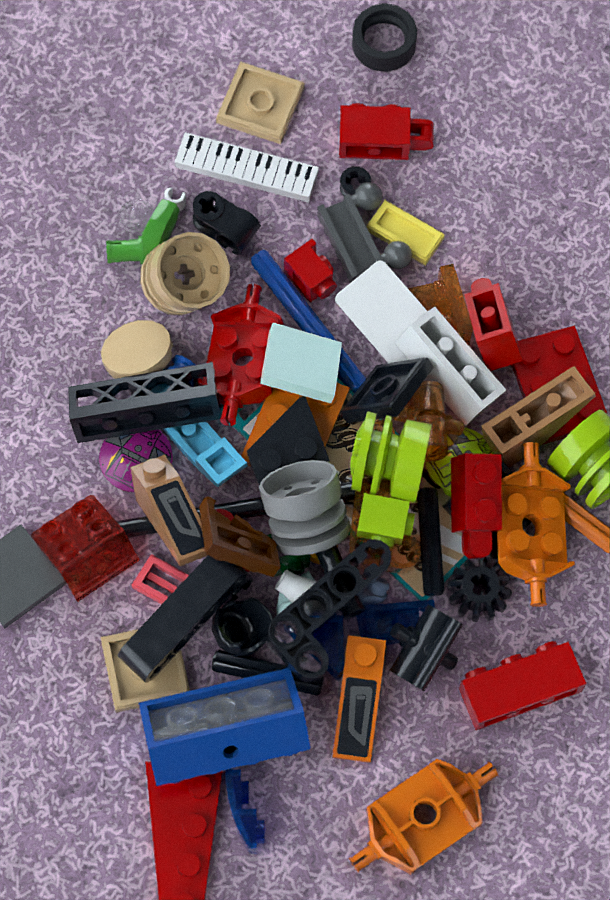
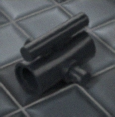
(425, 647)

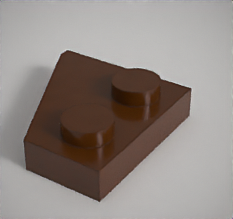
(237, 541)

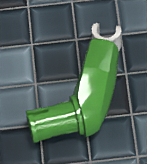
(156, 232)

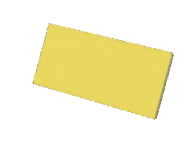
(397, 225)

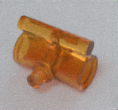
(429, 407)

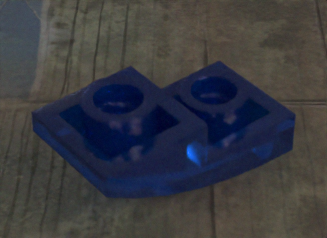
(245, 820)

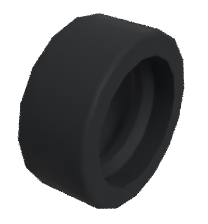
(383, 60)

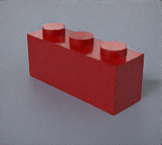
(521, 684)

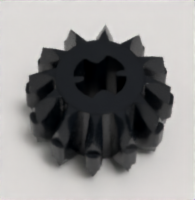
(494, 594)

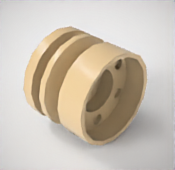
(200, 262)

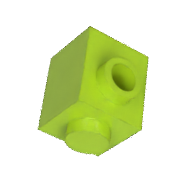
(385, 519)

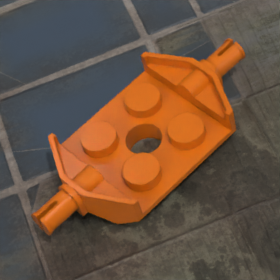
(539, 497)
(405, 841)

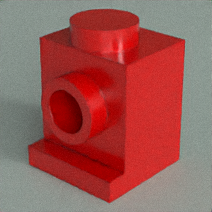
(310, 272)

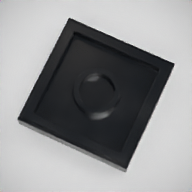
(387, 389)

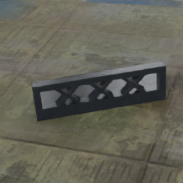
(144, 409)

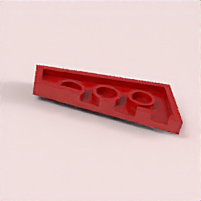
(183, 833)

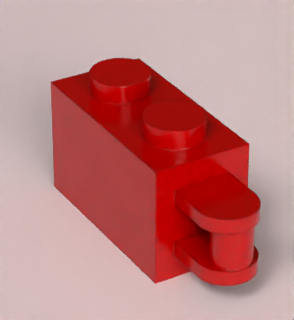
(382, 132)
(492, 325)
(476, 501)

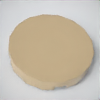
(137, 349)

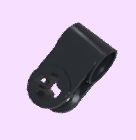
(228, 225)

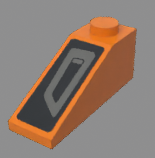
(359, 699)

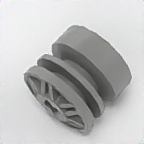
(305, 507)

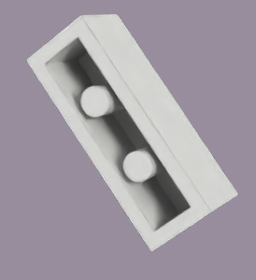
(465, 378)

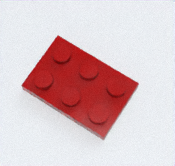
(548, 357)

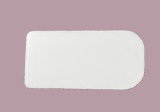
(381, 308)

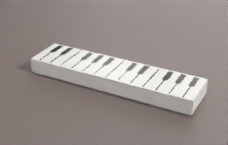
(246, 167)

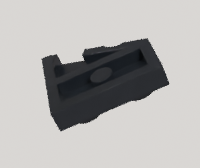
(287, 441)

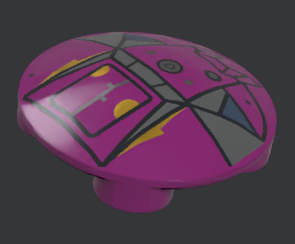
(125, 451)

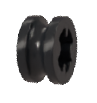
(353, 172)

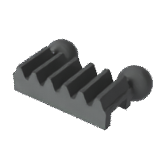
(351, 237)

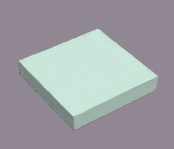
(301, 363)

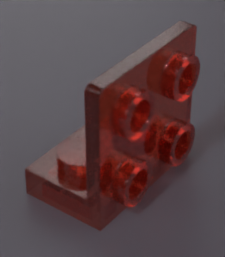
(86, 546)

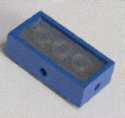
(224, 726)

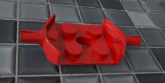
(240, 333)

